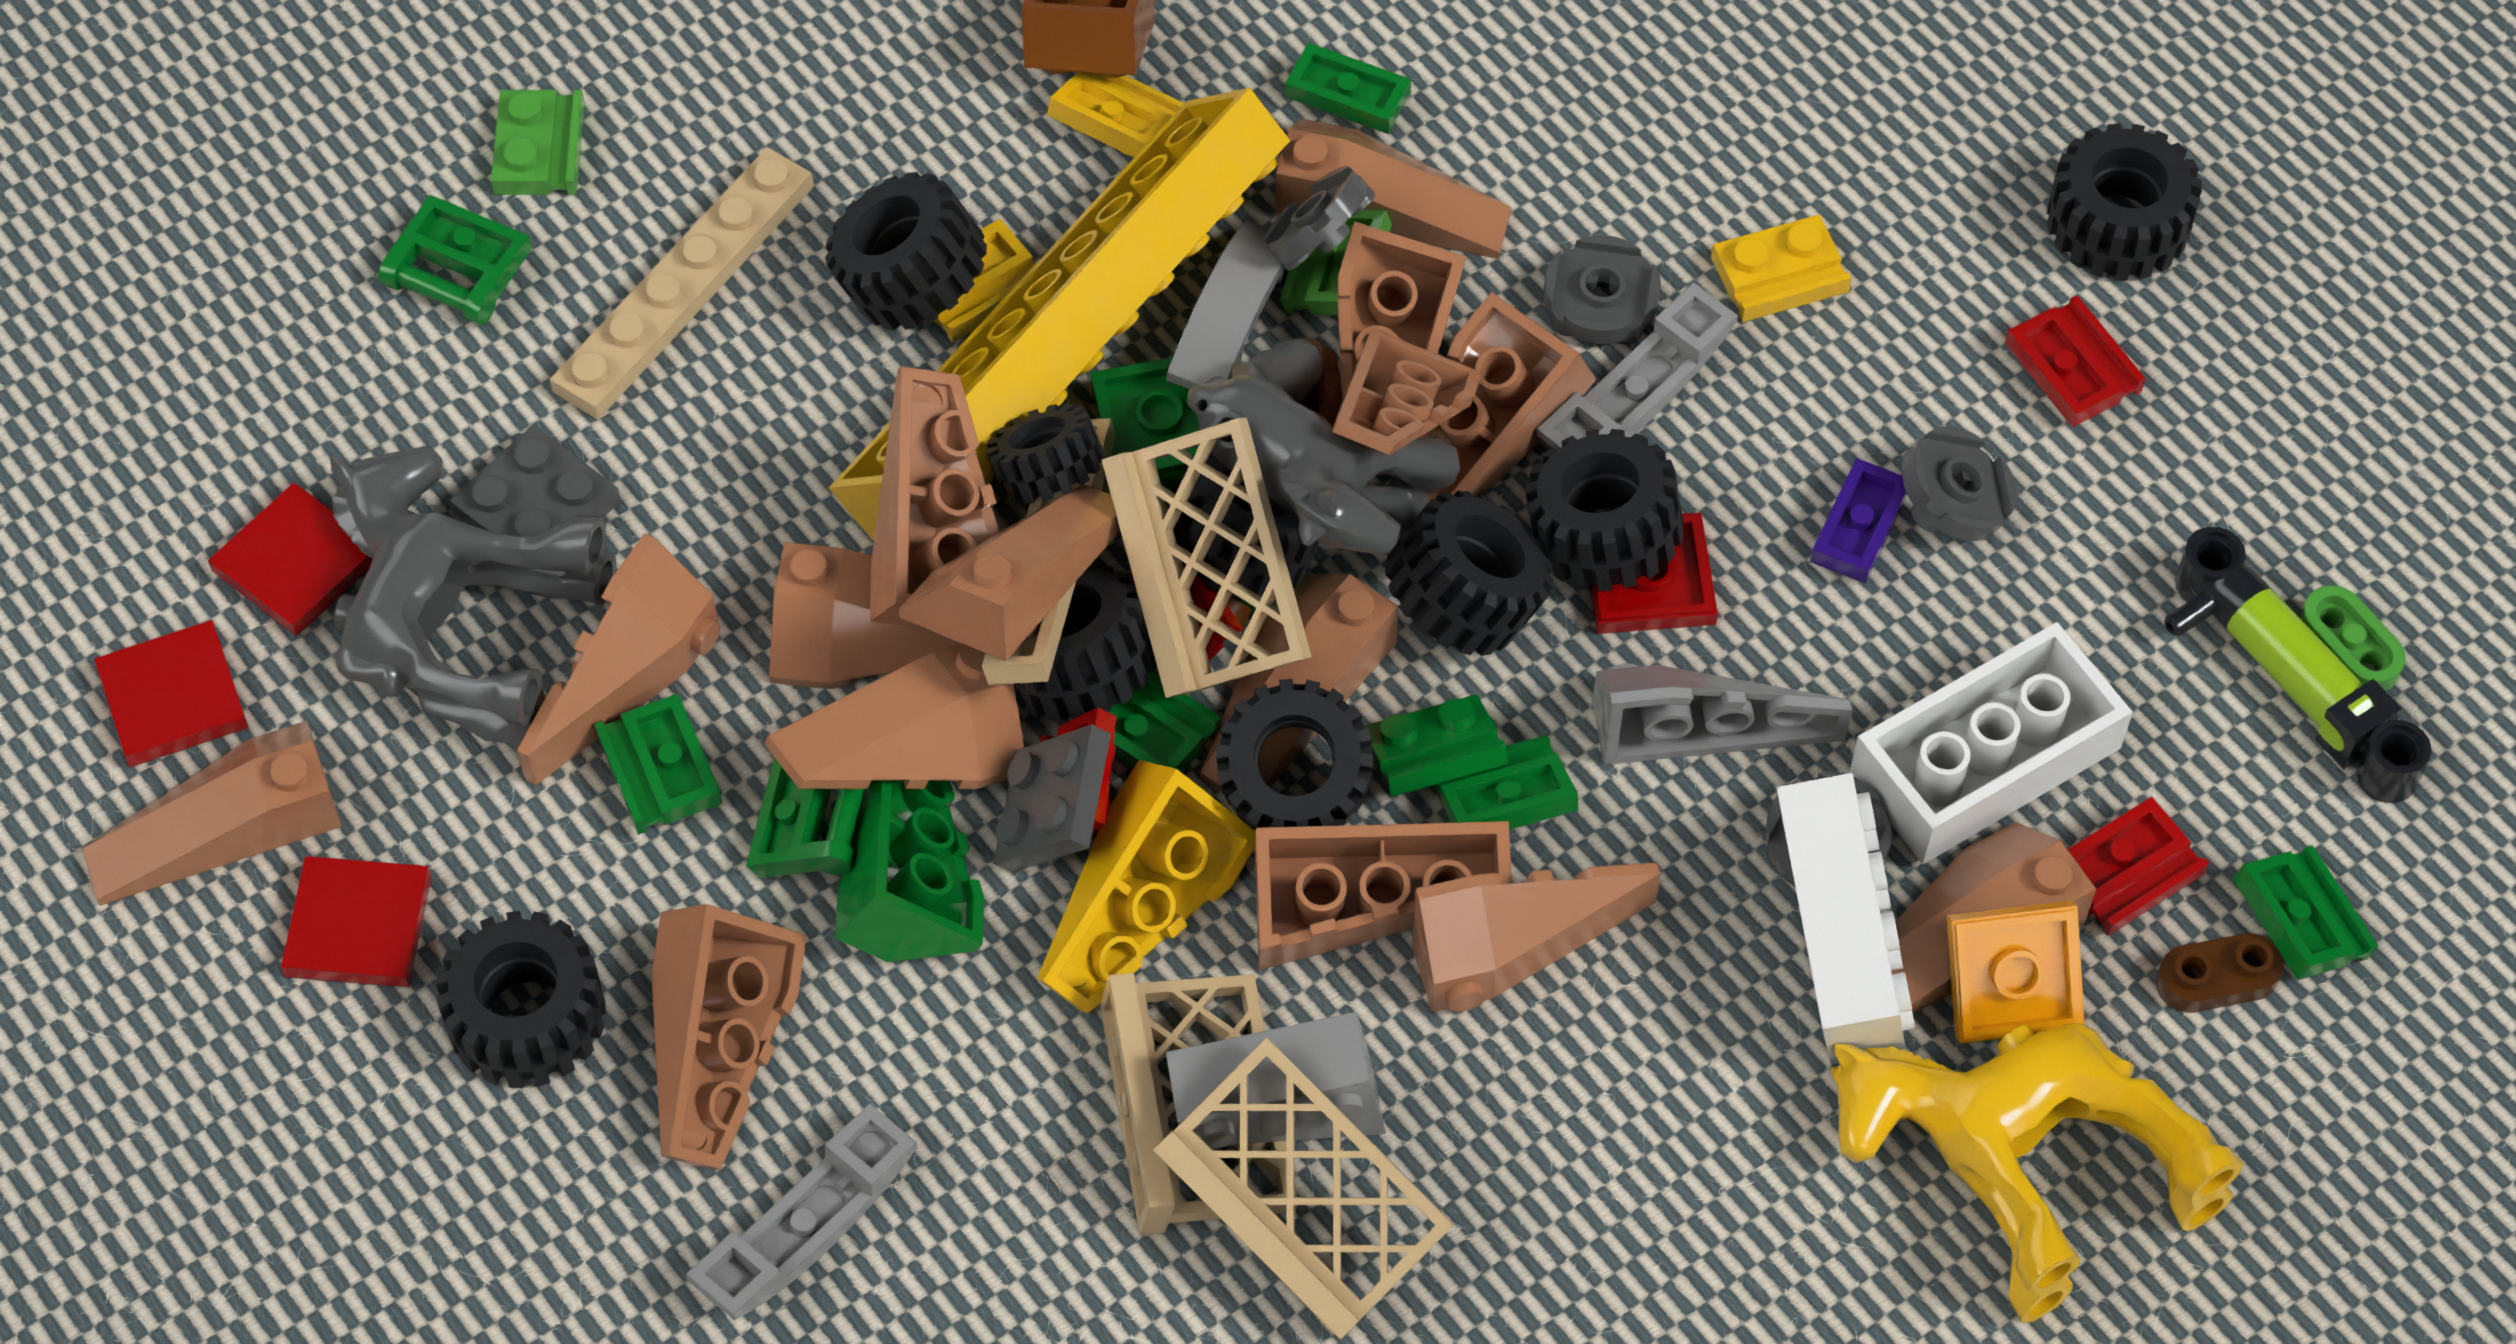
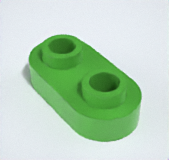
(2358, 636)

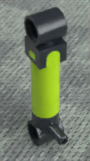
(2351, 717)

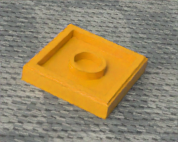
(2015, 970)

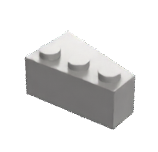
(1325, 1050)

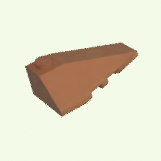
(1401, 393)
(825, 626)
(1347, 637)
(642, 645)
(233, 809)
(1997, 872)
(715, 1008)

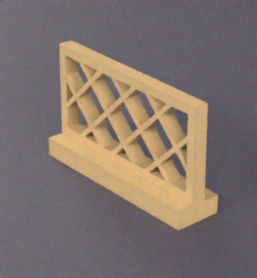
(1159, 570)
(1141, 1088)
(1262, 1228)

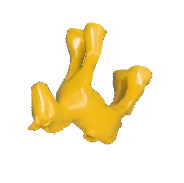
(2004, 1110)

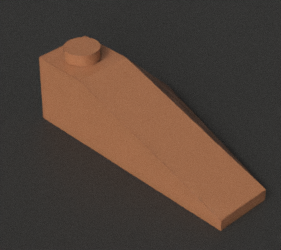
(1416, 196)
(1393, 288)
(1520, 386)
(930, 490)
(1016, 577)
(909, 726)
(1488, 936)

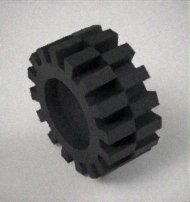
(1045, 453)

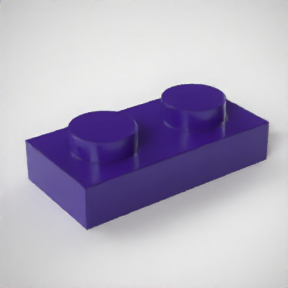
(1860, 521)

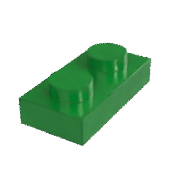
(1348, 88)

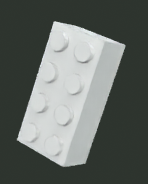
(1991, 742)
(1840, 908)

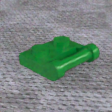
(459, 243)
(791, 827)

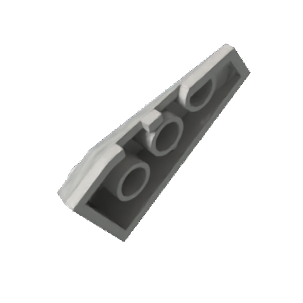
(1687, 713)

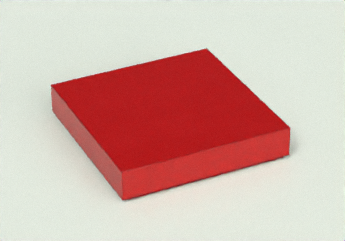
(291, 560)
(1673, 598)
(171, 693)
(356, 921)

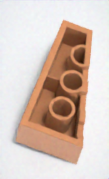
(1359, 881)

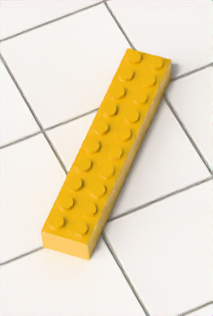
(1097, 275)

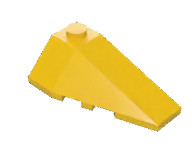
(1147, 872)

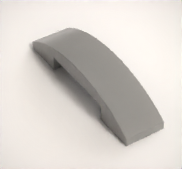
(1227, 309)
(1650, 375)
(806, 1220)

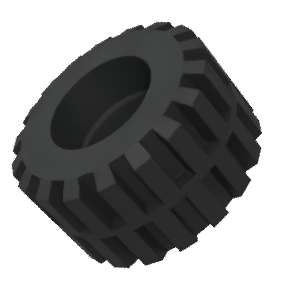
(2129, 166)
(906, 251)
(1600, 474)
(1240, 518)
(1469, 573)
(1100, 650)
(1295, 707)
(512, 955)

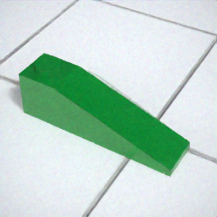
(909, 877)

